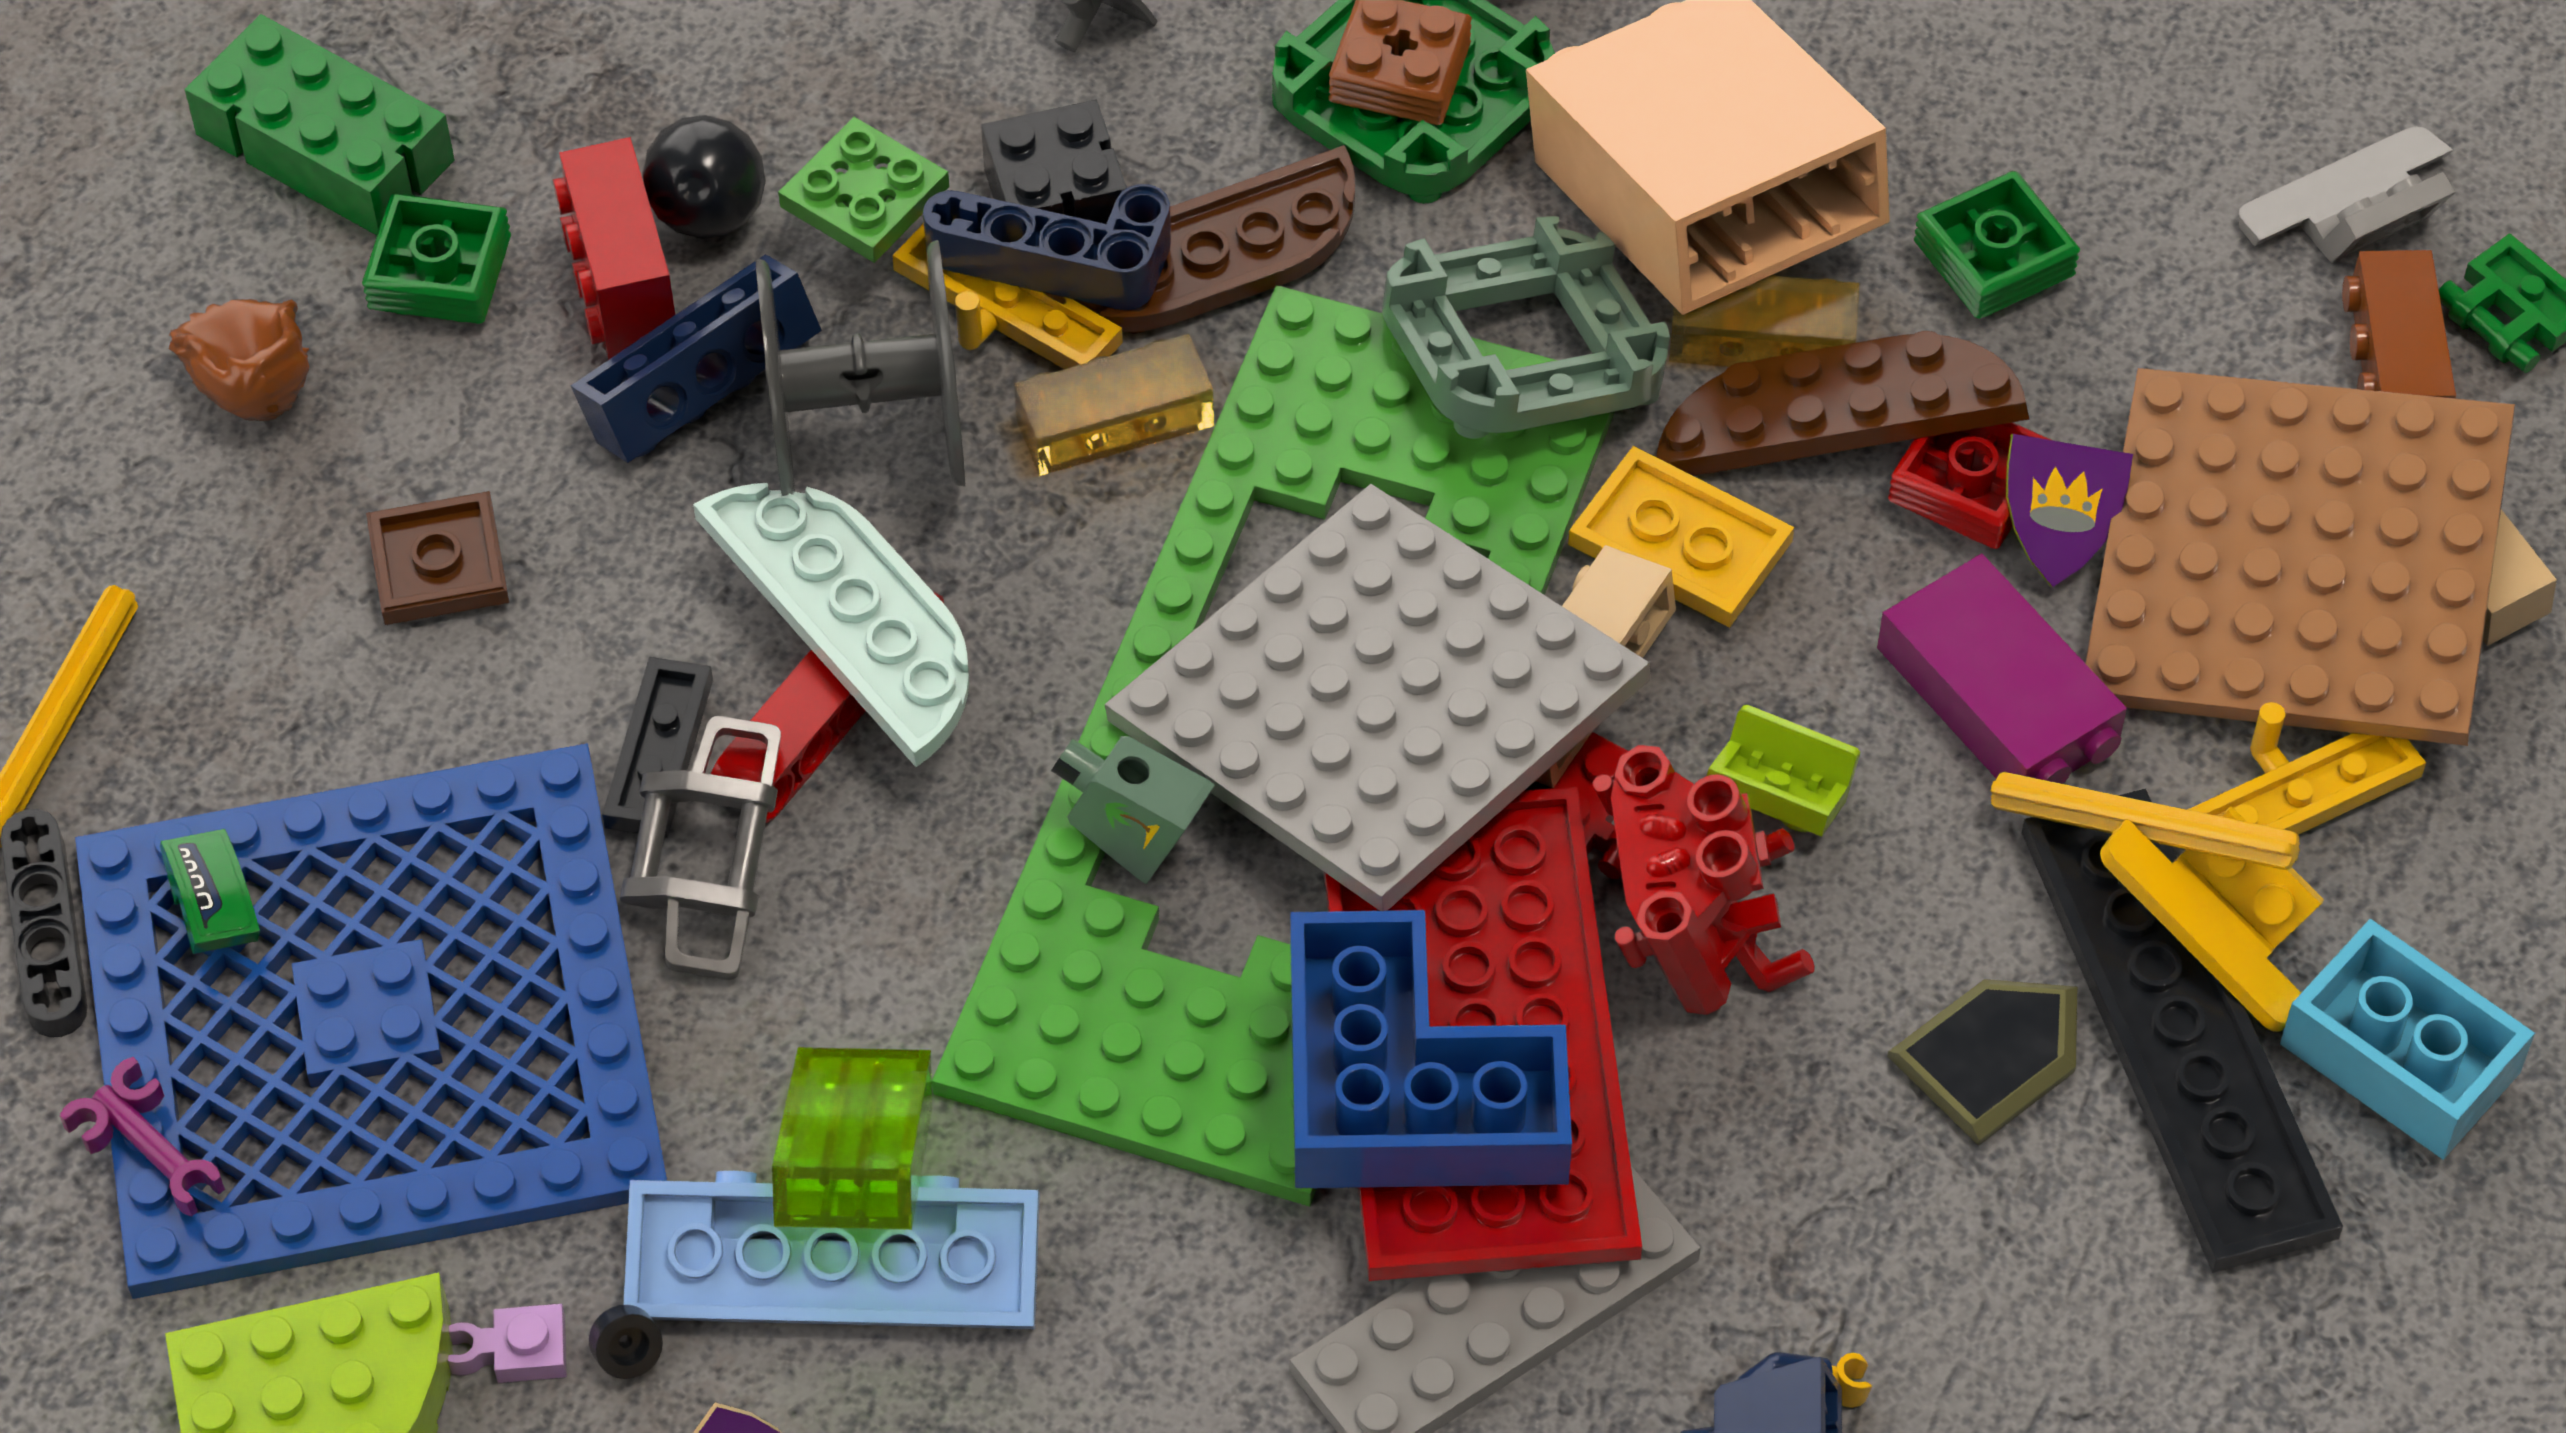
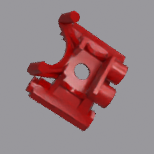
(1683, 868)

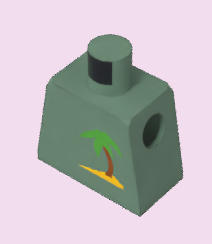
(1132, 801)

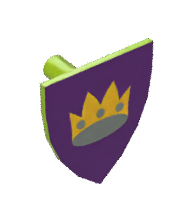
(2063, 501)

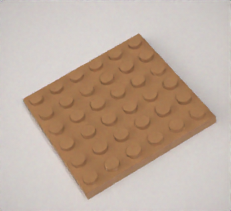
(2303, 554)

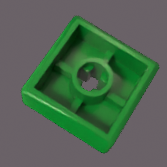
(1996, 244)
(436, 258)

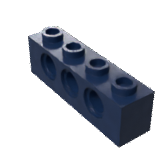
(718, 332)

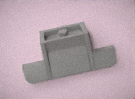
(2355, 197)

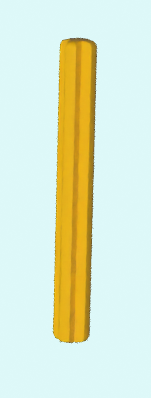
(64, 699)
(2156, 821)

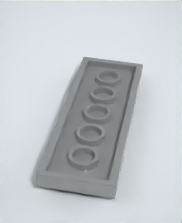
(1468, 1335)

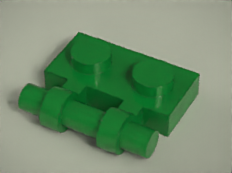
(2523, 289)

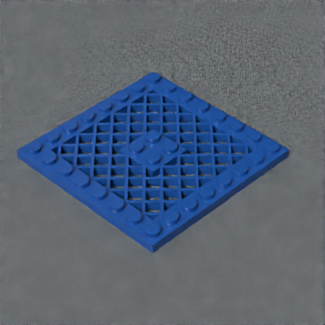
(375, 1017)

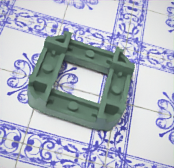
(1476, 389)

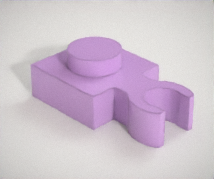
(521, 1346)

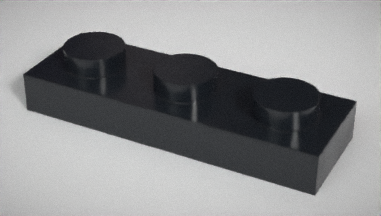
(658, 736)

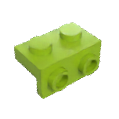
(1788, 769)

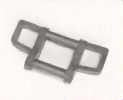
(737, 898)

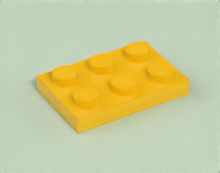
(1706, 536)

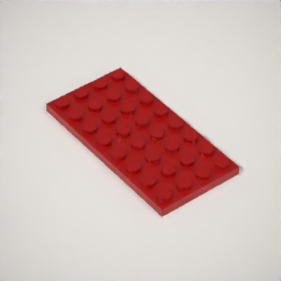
(1516, 946)

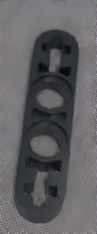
(41, 922)

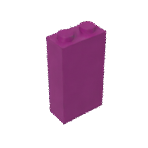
(2001, 675)

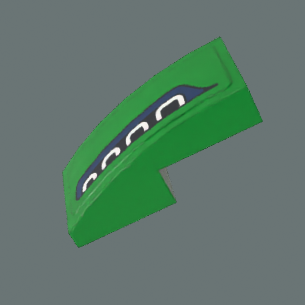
(210, 890)

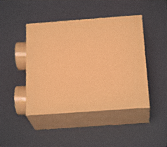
(1708, 147)

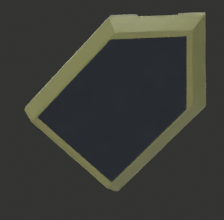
(1993, 1052)

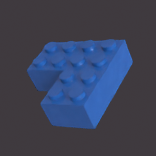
(1408, 1101)

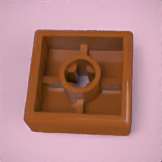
(1400, 59)

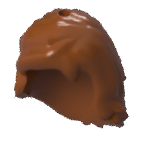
(245, 356)

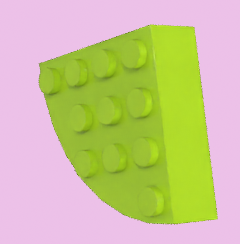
(320, 1365)

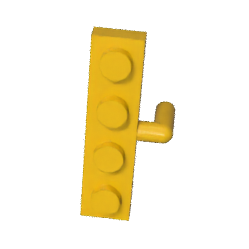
(1055, 331)
(2319, 784)

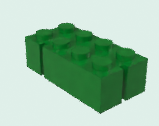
(318, 123)

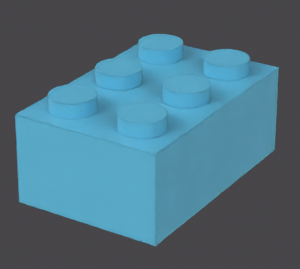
(2406, 1038)

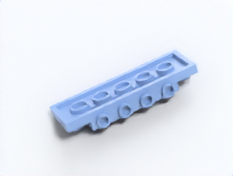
(719, 1258)

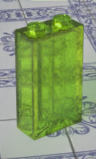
(852, 1138)

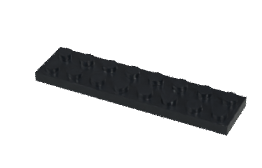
(2188, 1061)

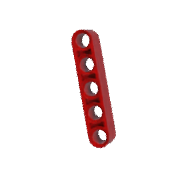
(812, 717)

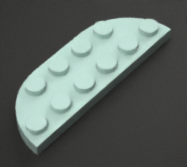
(850, 605)

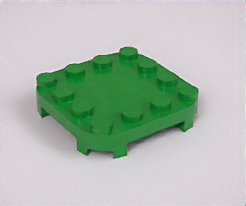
(1406, 153)

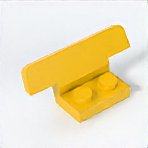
(2221, 912)

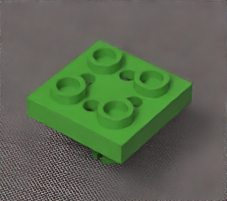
(866, 204)

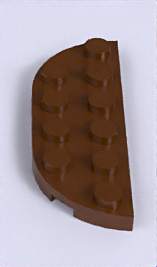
(1246, 240)
(1840, 402)

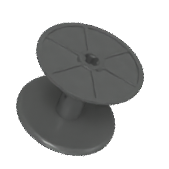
(861, 372)

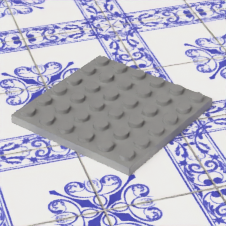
(1378, 695)

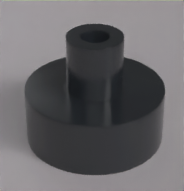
(625, 1341)

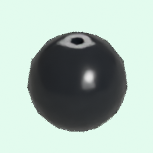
(703, 177)

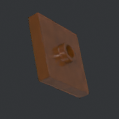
(437, 558)

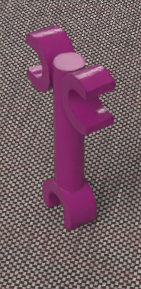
(122, 1109)

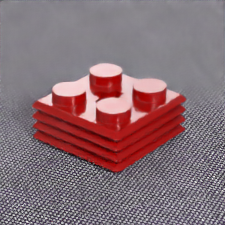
(1960, 481)

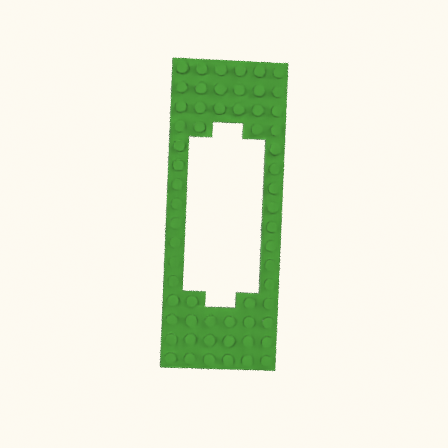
(1069, 1004)

